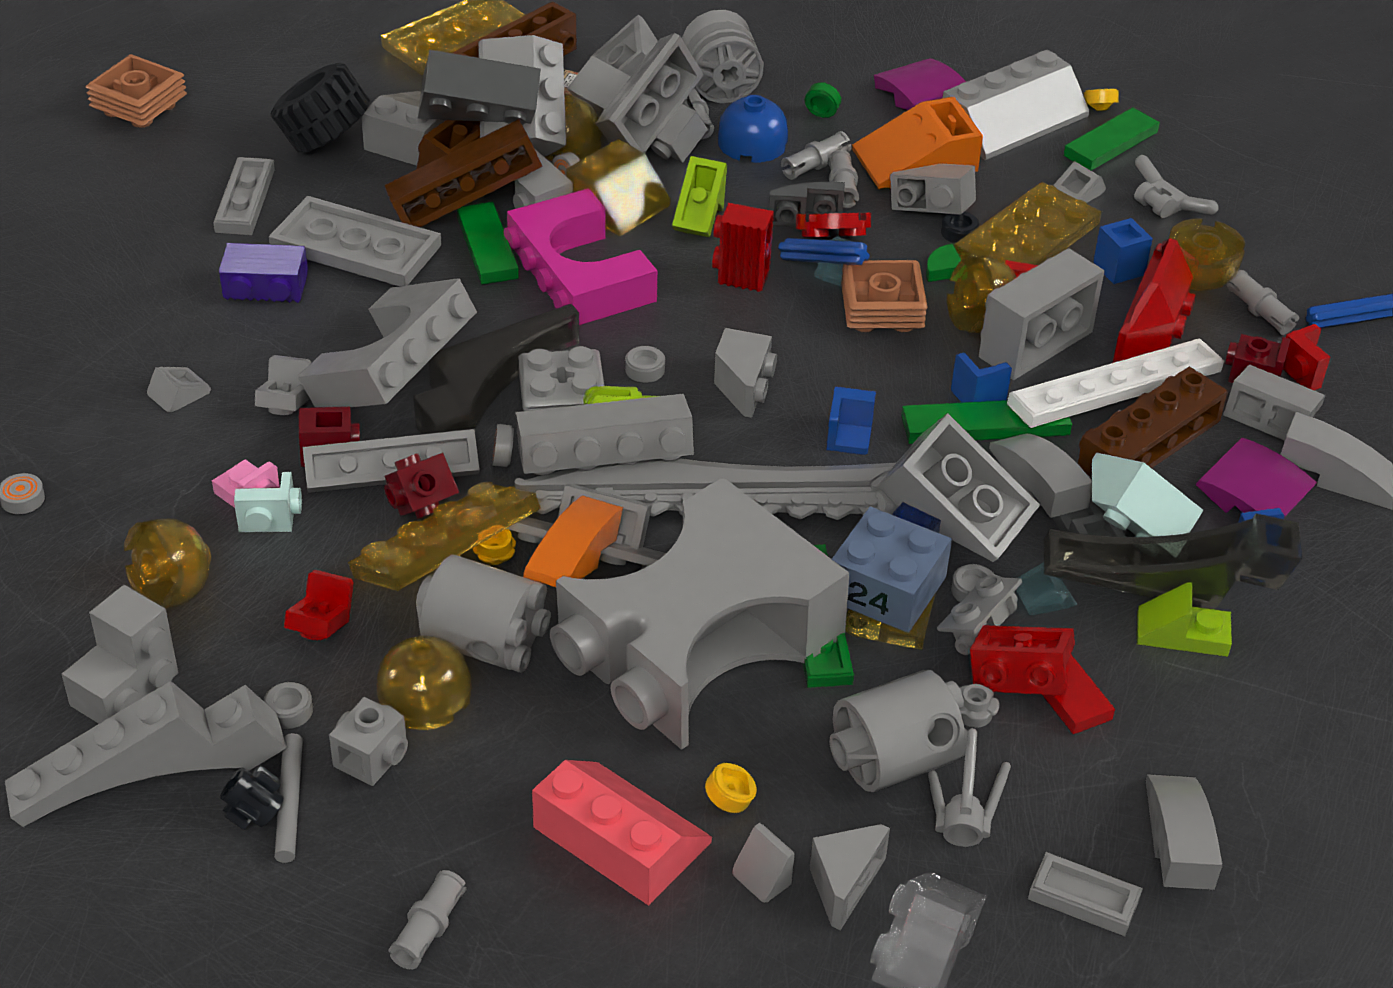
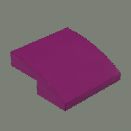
(918, 82)
(1255, 480)

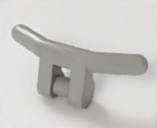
(1164, 196)

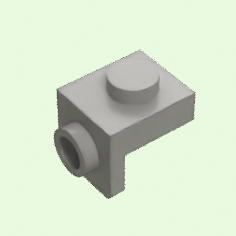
(283, 390)

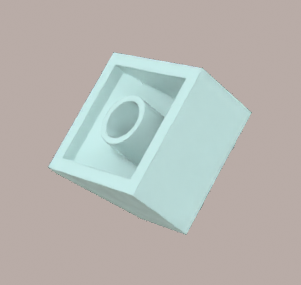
(1140, 498)

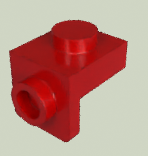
(1305, 359)
(323, 608)

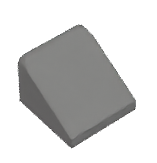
(1080, 183)
(176, 387)
(764, 864)

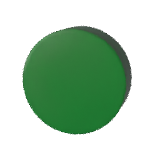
(822, 100)

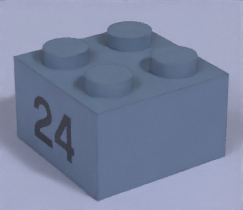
(892, 568)

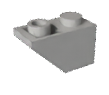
(934, 188)
(742, 368)

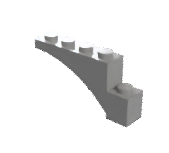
(145, 740)

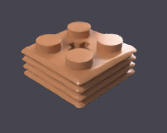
(136, 90)
(884, 295)

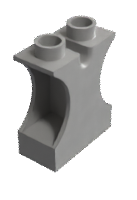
(720, 598)

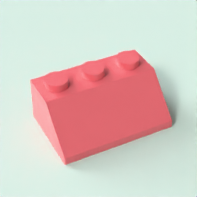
(615, 827)

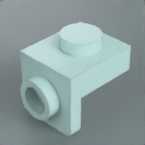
(268, 507)

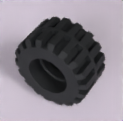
(320, 107)

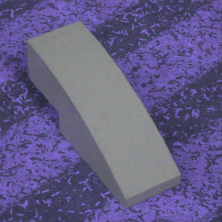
(1340, 459)
(1044, 473)
(1183, 832)

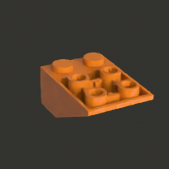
(920, 137)

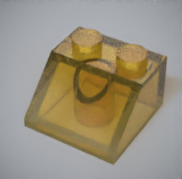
(622, 183)

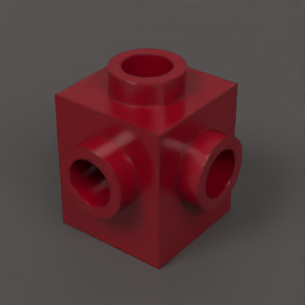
(419, 484)

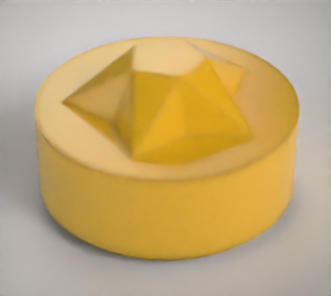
(1101, 98)
(730, 787)

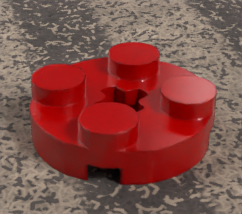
(846, 223)

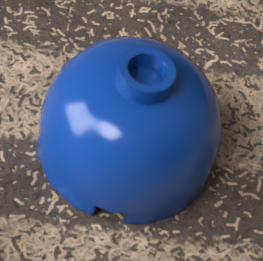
(753, 129)

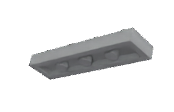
(370, 460)

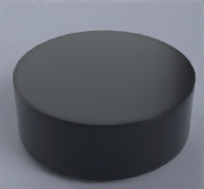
(958, 226)

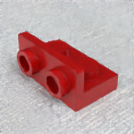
(1022, 659)

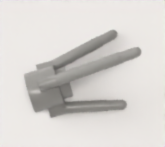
(964, 819)

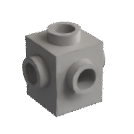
(368, 741)

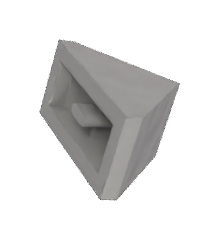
(845, 866)

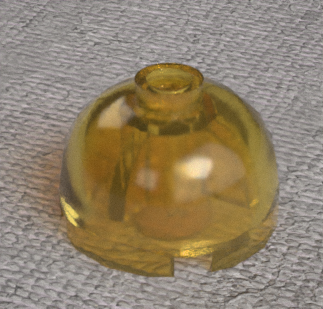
(581, 132)
(1210, 252)
(974, 281)
(167, 561)
(424, 681)

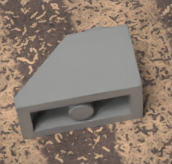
(541, 185)

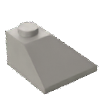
(628, 47)

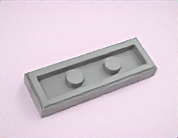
(244, 196)

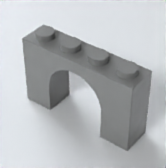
(414, 327)

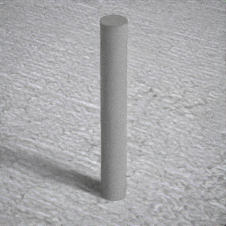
(289, 789)

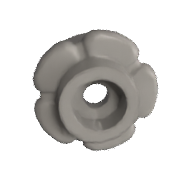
(978, 705)

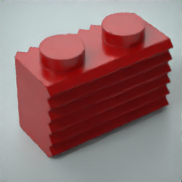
(743, 247)

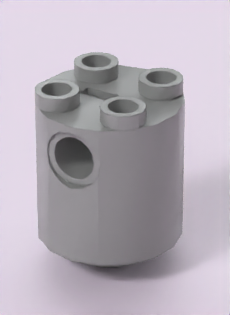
(483, 611)
(899, 730)

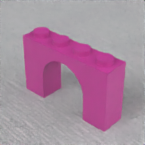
(593, 288)

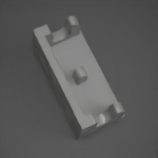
(1269, 401)

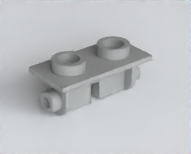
(986, 604)

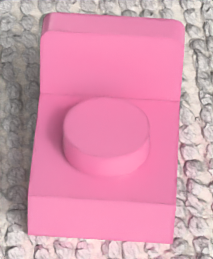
(245, 476)

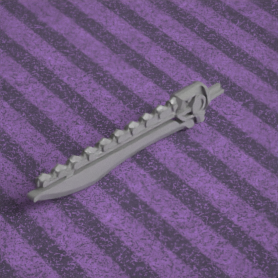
(780, 489)

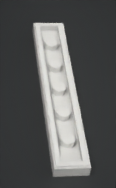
(1110, 383)

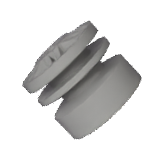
(725, 55)

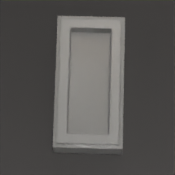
(1085, 894)

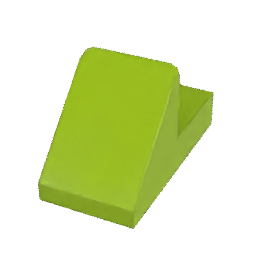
(700, 196)
(1174, 624)

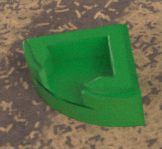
(942, 263)

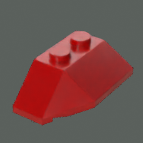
(1158, 304)

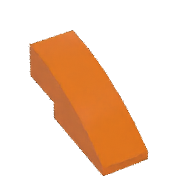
(575, 541)

